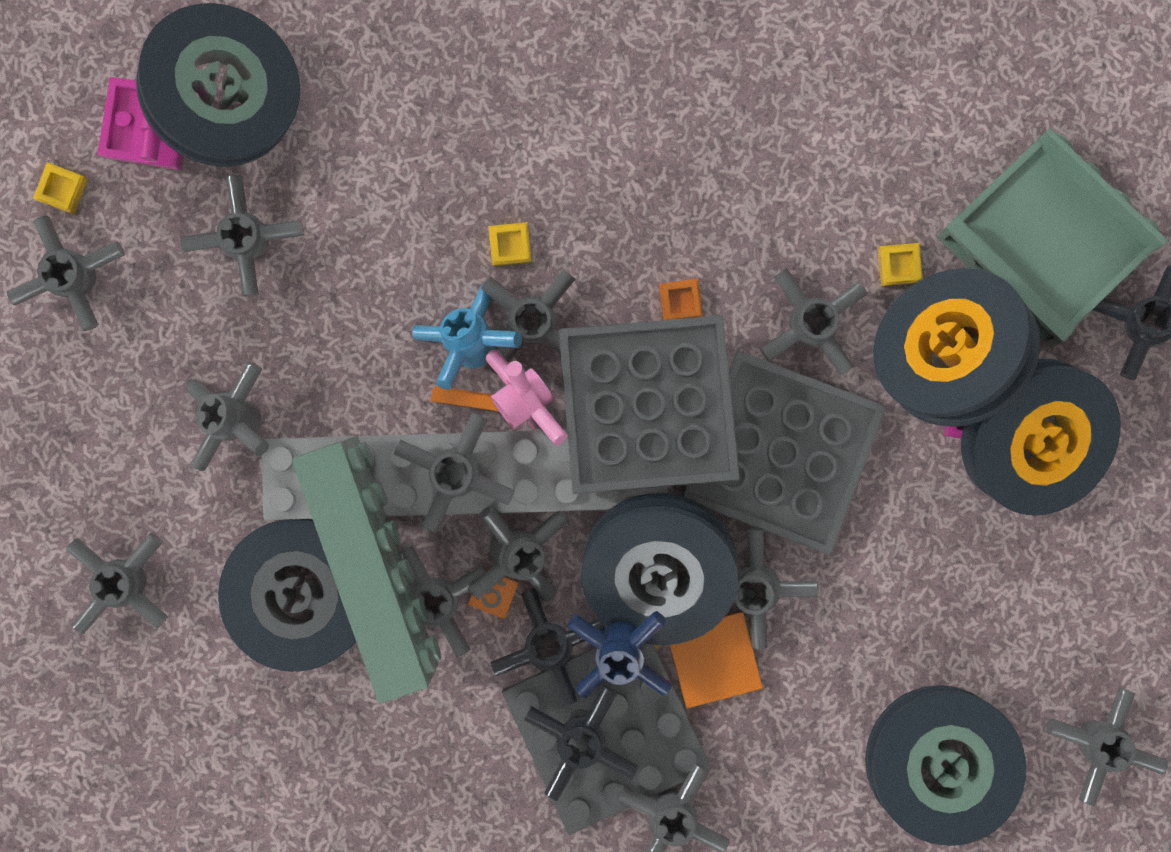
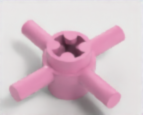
(524, 397)

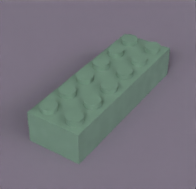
(368, 567)

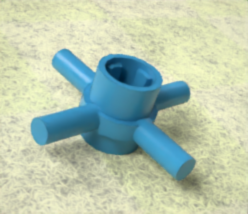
(466, 338)

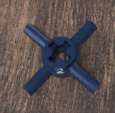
(620, 654)

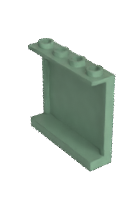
(1053, 234)

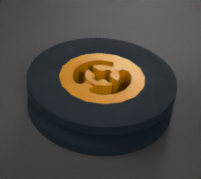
(980, 375)
(1068, 455)

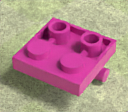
(126, 132)

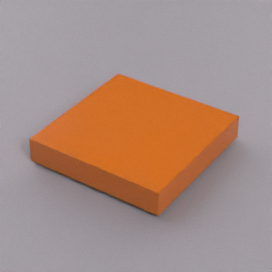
(717, 663)

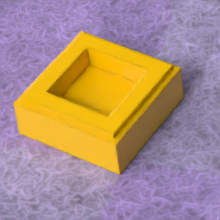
(60, 188)
(510, 244)
(900, 264)

